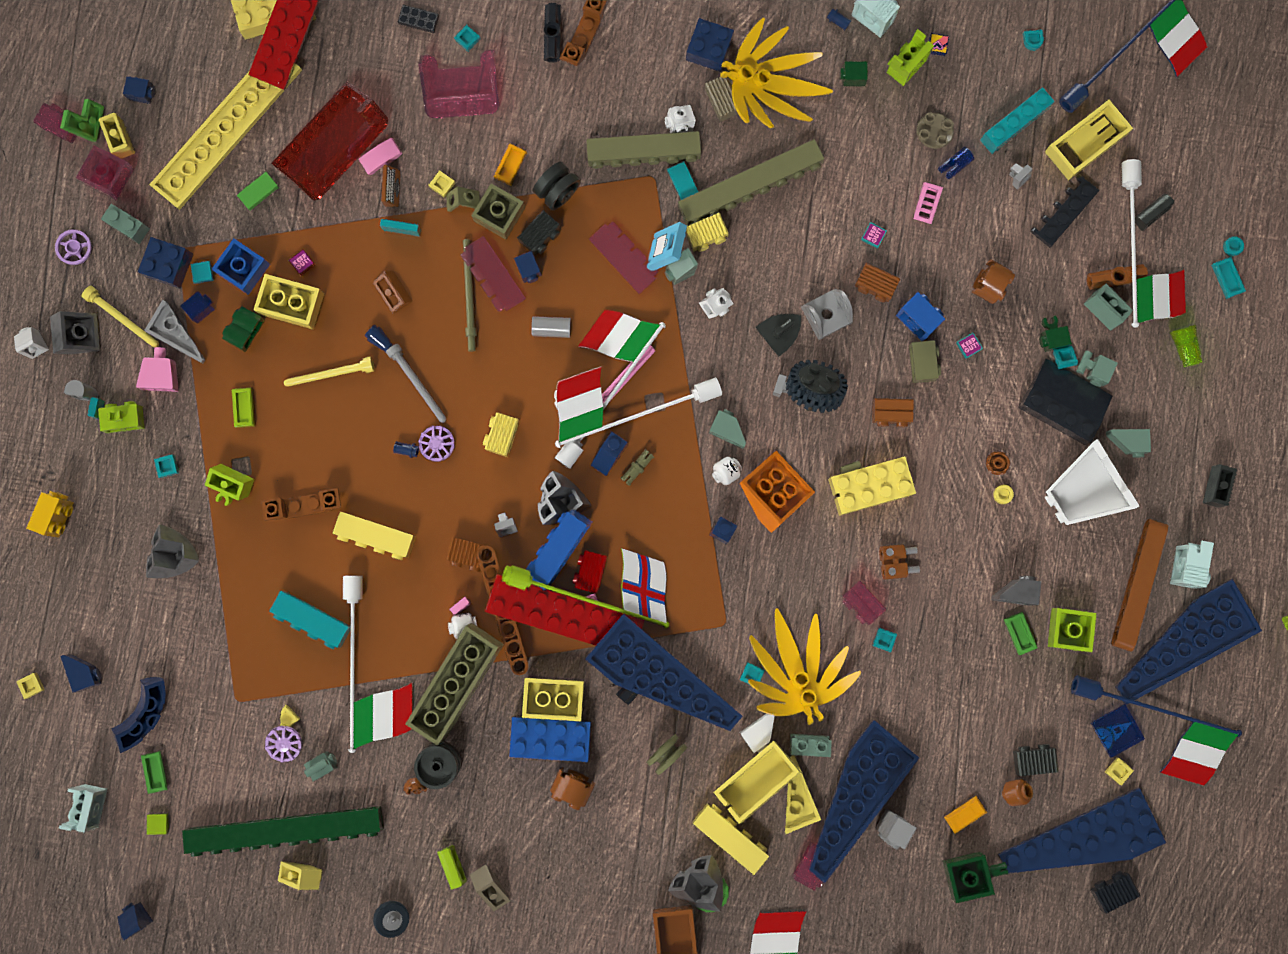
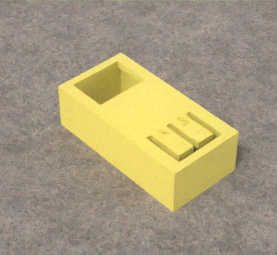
(1085, 140)

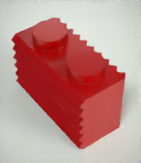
(590, 571)

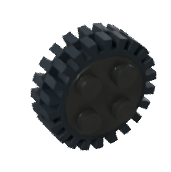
(816, 386)

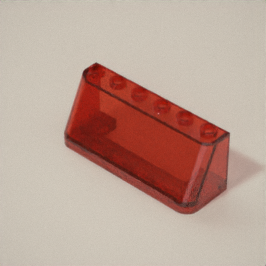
(331, 141)

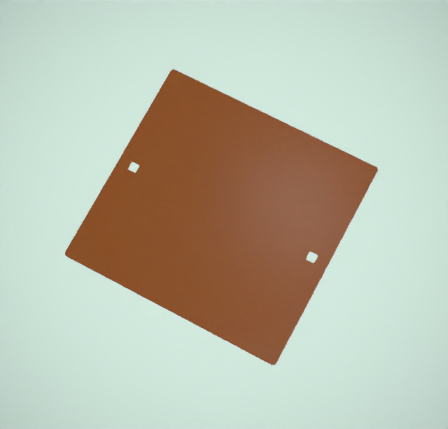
(346, 428)

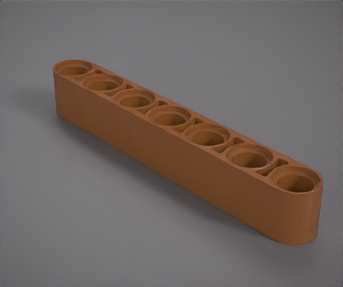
(1139, 585)
(506, 638)

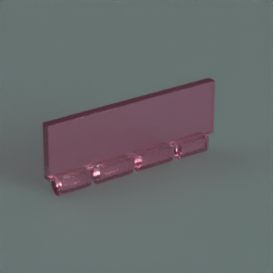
(618, 253)
(497, 278)

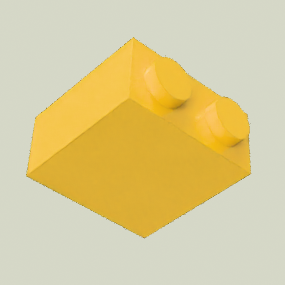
(50, 514)

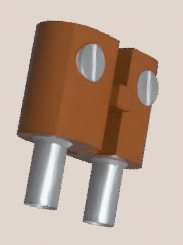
(894, 561)

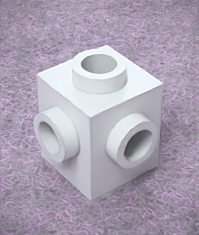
(680, 119)
(716, 303)

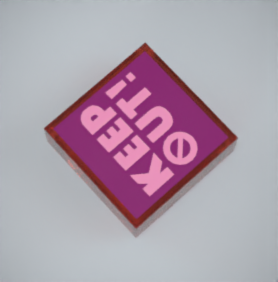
(301, 262)

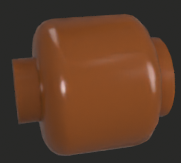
(1017, 792)

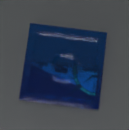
(1117, 730)

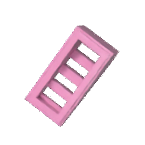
(927, 186)

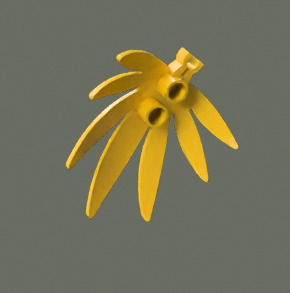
(755, 78)
(802, 687)

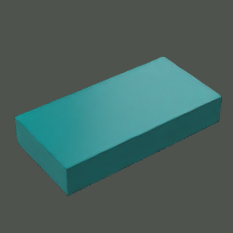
(682, 180)
(400, 227)
(1228, 278)

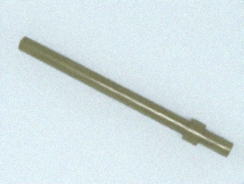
(470, 331)

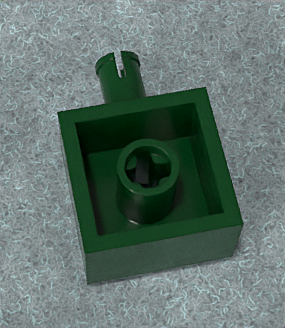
(979, 883)

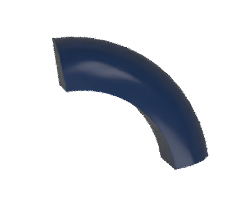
(144, 716)

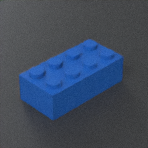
(559, 548)
(550, 739)

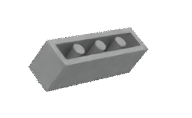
(895, 830)

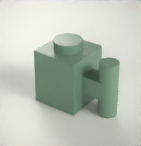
(1099, 370)
(320, 766)

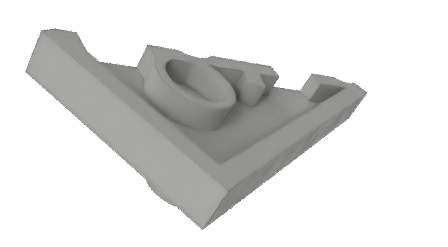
(169, 329)

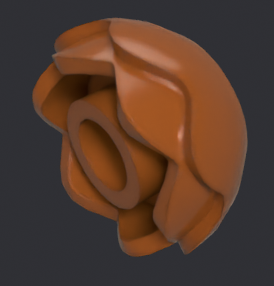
(1004, 463)
(413, 786)

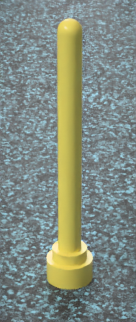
(91, 294)
(365, 365)

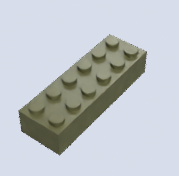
(454, 684)

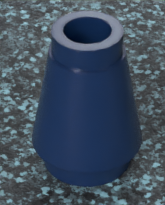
(378, 338)

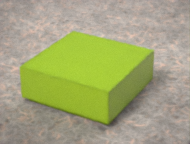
(157, 824)

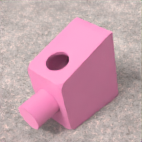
(158, 373)

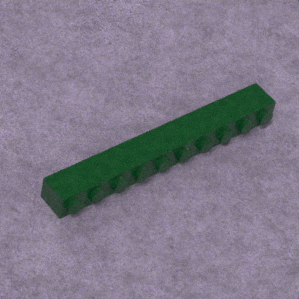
(282, 830)

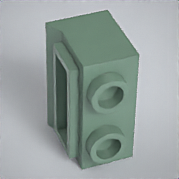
(810, 745)

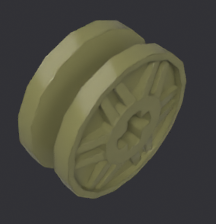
(666, 754)

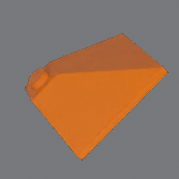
(775, 491)

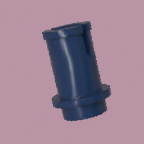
(838, 19)
(406, 449)

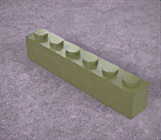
(643, 149)

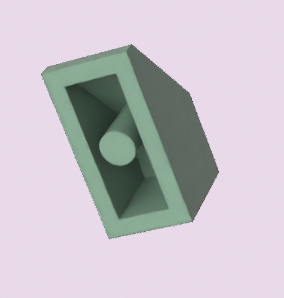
(681, 269)
(727, 428)
(1131, 441)

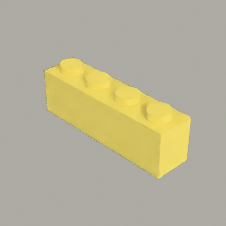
(374, 535)
(730, 838)

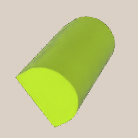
(452, 867)

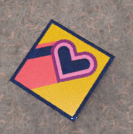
(940, 44)

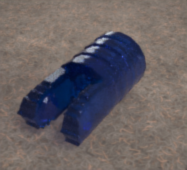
(957, 162)

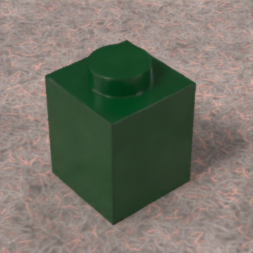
(854, 73)

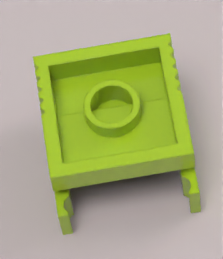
(910, 59)

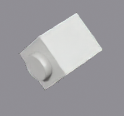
(30, 343)
(759, 733)

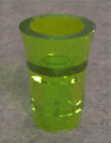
(1187, 345)

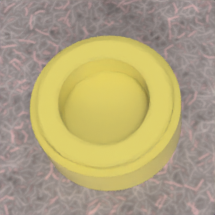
(1003, 494)

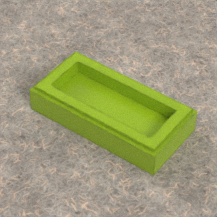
(243, 407)

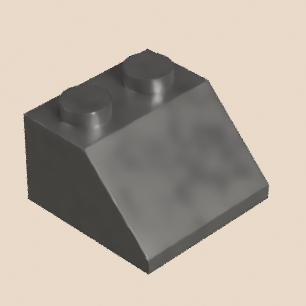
(74, 332)
(1020, 591)

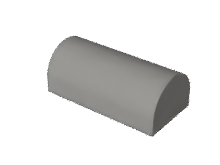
(551, 327)
(80, 390)

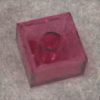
(105, 172)

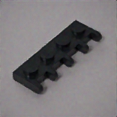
(1066, 213)

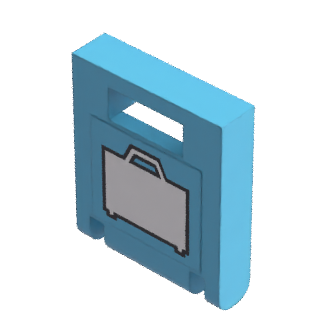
(661, 251)

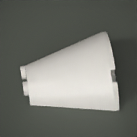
(1090, 488)

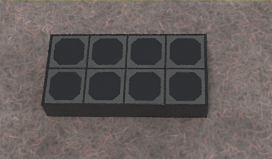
(418, 18)

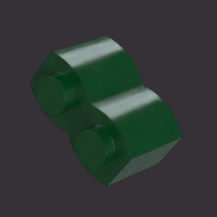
(243, 328)

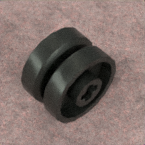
(556, 185)
(433, 776)

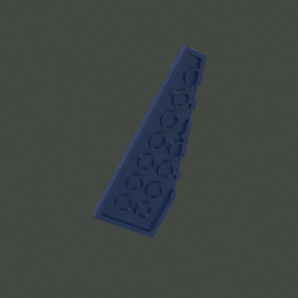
(1200, 633)
(646, 668)
(867, 781)
(1101, 835)

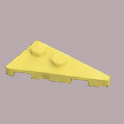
(800, 805)

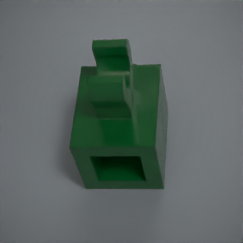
(1054, 337)

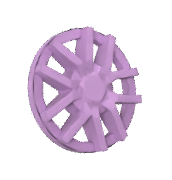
(436, 443)

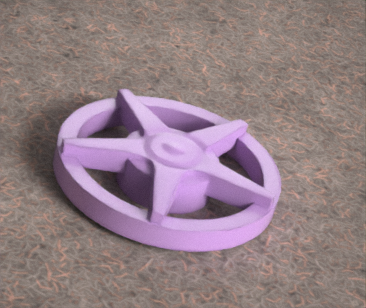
(73, 247)

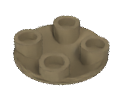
(935, 130)

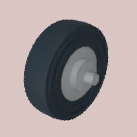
(391, 919)

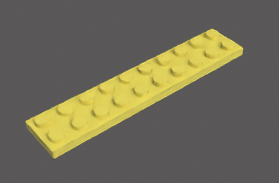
(216, 138)

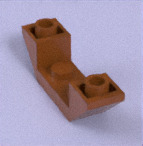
(585, 33)
(301, 506)

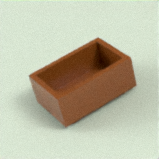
(674, 930)

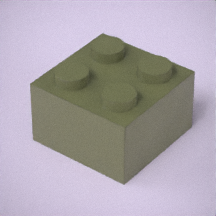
(498, 211)

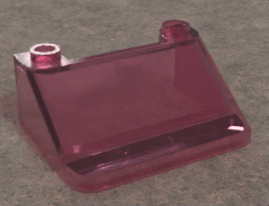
(459, 89)

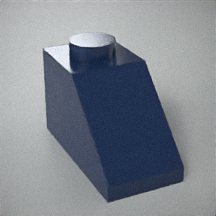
(609, 453)
(80, 673)
(133, 920)

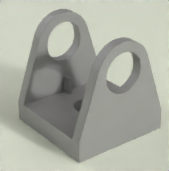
(841, 310)

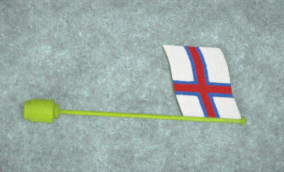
(641, 587)

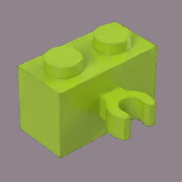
(121, 418)
(229, 483)

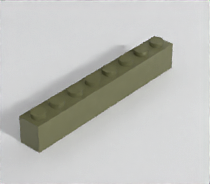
(751, 182)

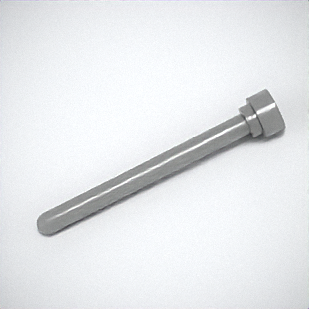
(395, 353)

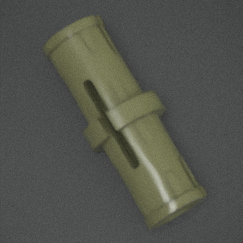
(637, 467)

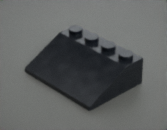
(1066, 402)

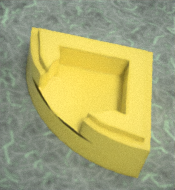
(288, 717)

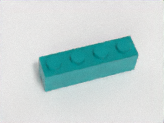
(1017, 120)
(310, 619)

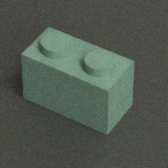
(125, 223)
(1108, 307)

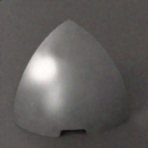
(558, 497)
(170, 554)
(700, 884)

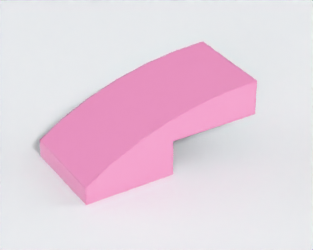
(380, 155)

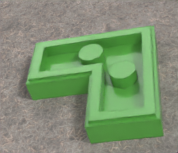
(87, 123)

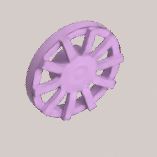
(283, 743)

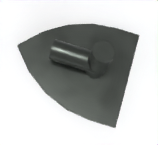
(780, 331)

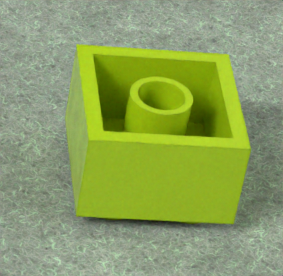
(1072, 630)

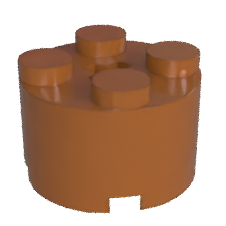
(992, 282)
(571, 788)

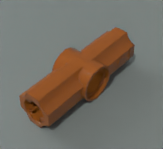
(1098, 279)

